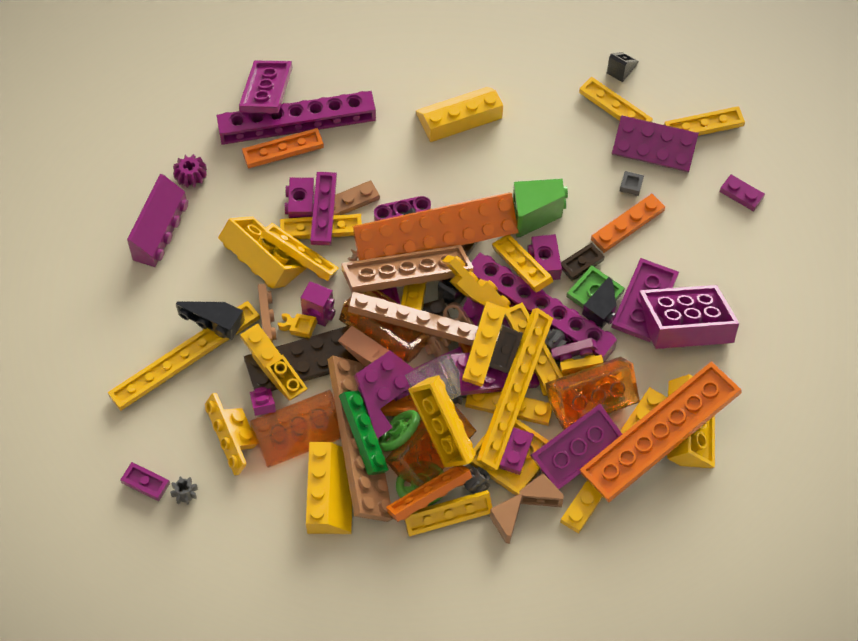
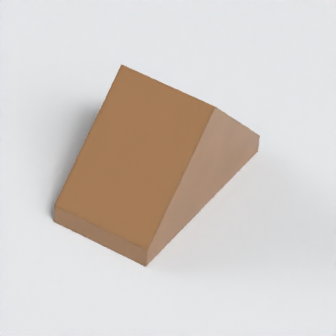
(542, 493)
(505, 517)

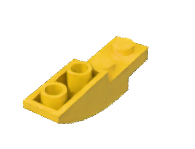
(467, 284)
(273, 363)

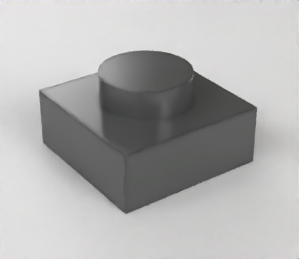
(631, 183)

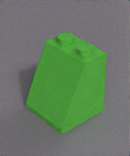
(538, 203)

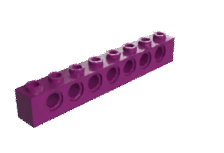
(297, 117)
(571, 318)

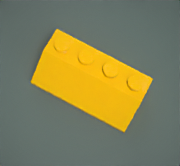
(460, 113)
(264, 259)
(442, 422)
(699, 447)
(328, 491)

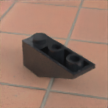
(216, 316)

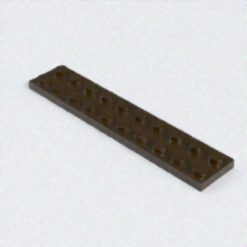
(310, 354)

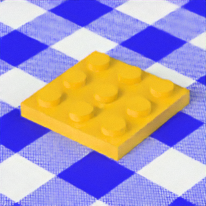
(509, 480)

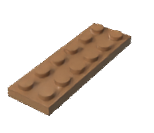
(401, 269)

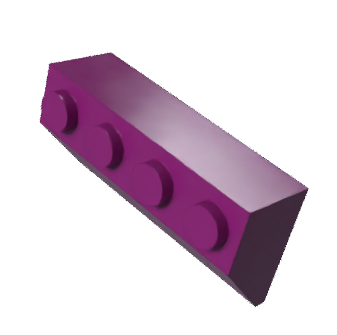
(157, 221)

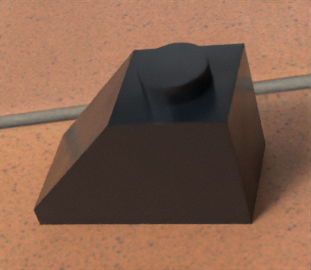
(601, 305)

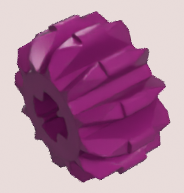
(190, 171)

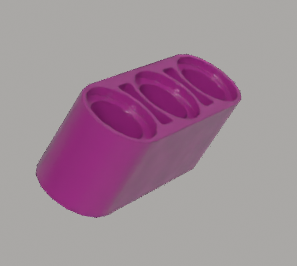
(394, 209)

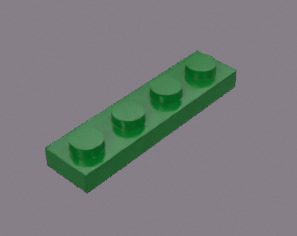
(363, 432)

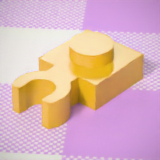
(300, 326)

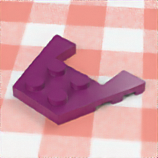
(380, 384)

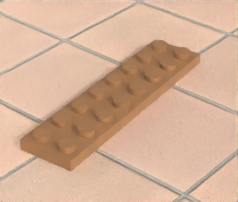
(367, 491)

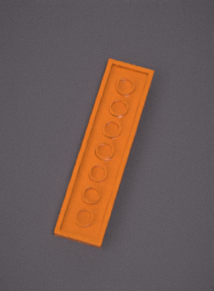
(437, 227)
(660, 431)

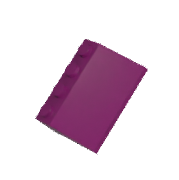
(688, 317)

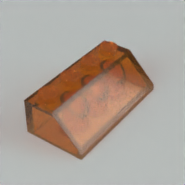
(399, 340)
(606, 384)
(291, 428)
(418, 458)

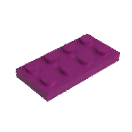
(265, 87)
(655, 143)
(630, 313)
(493, 381)
(576, 446)

